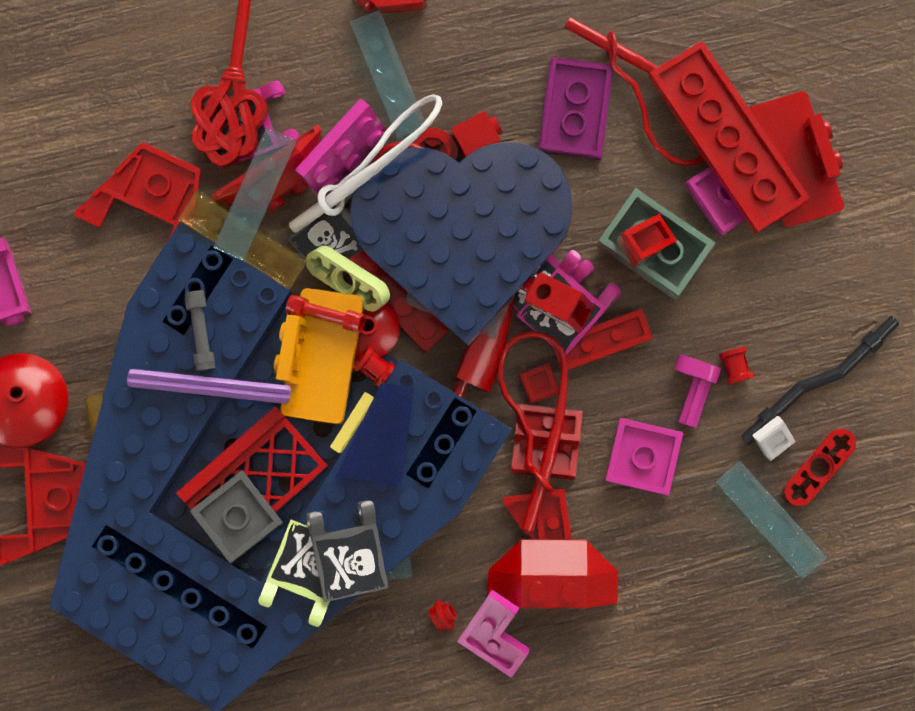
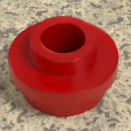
(443, 615)

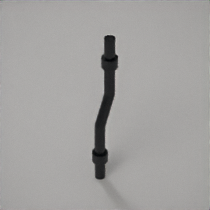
(870, 343)

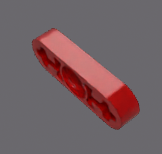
(809, 490)

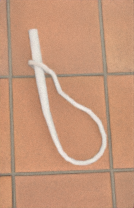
(362, 172)

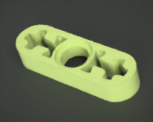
(363, 281)

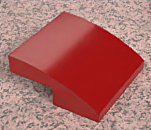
(540, 422)

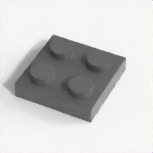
(236, 517)

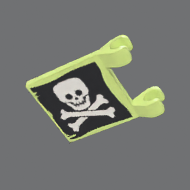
(296, 571)

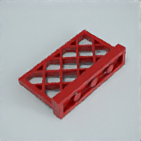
(242, 451)

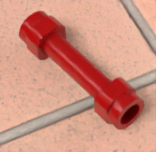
(350, 320)

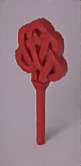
(219, 96)

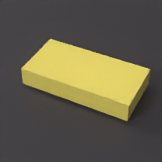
(352, 423)

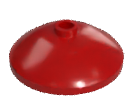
(41, 406)

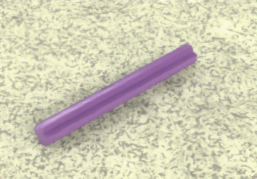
(208, 386)

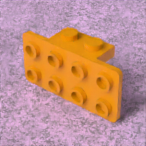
(318, 359)

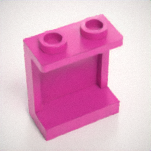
(13, 299)

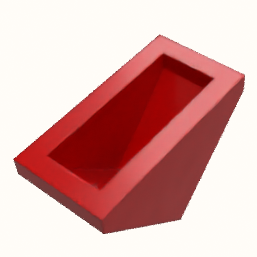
(645, 240)

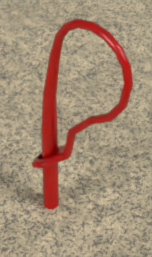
(616, 50)
(543, 474)

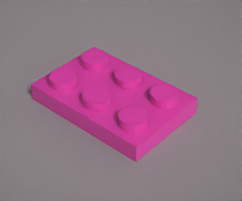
(342, 148)

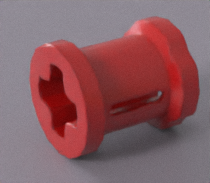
(736, 365)
(373, 366)

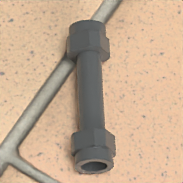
(204, 359)

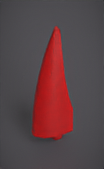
(481, 359)

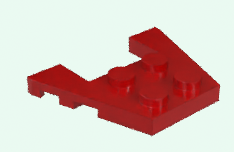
(147, 182)
(51, 498)

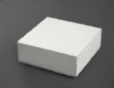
(774, 438)

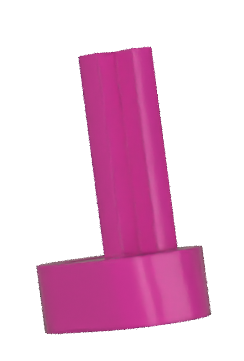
(703, 376)

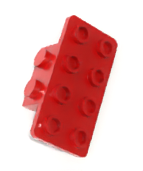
(807, 150)

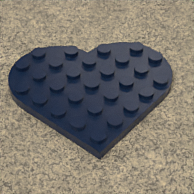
(463, 230)

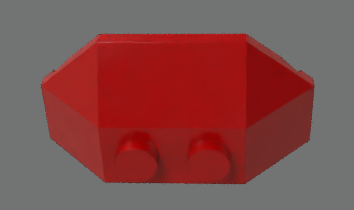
(290, 180)
(554, 575)

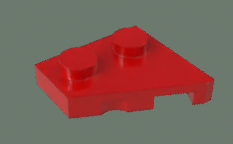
(552, 518)

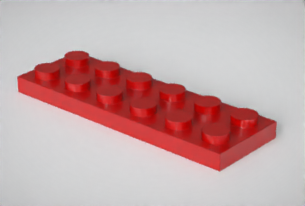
(728, 137)

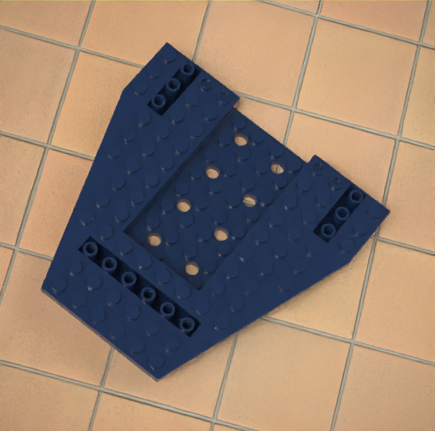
(135, 554)

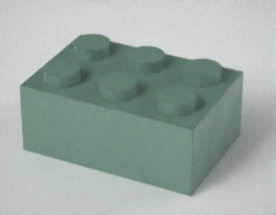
(671, 267)

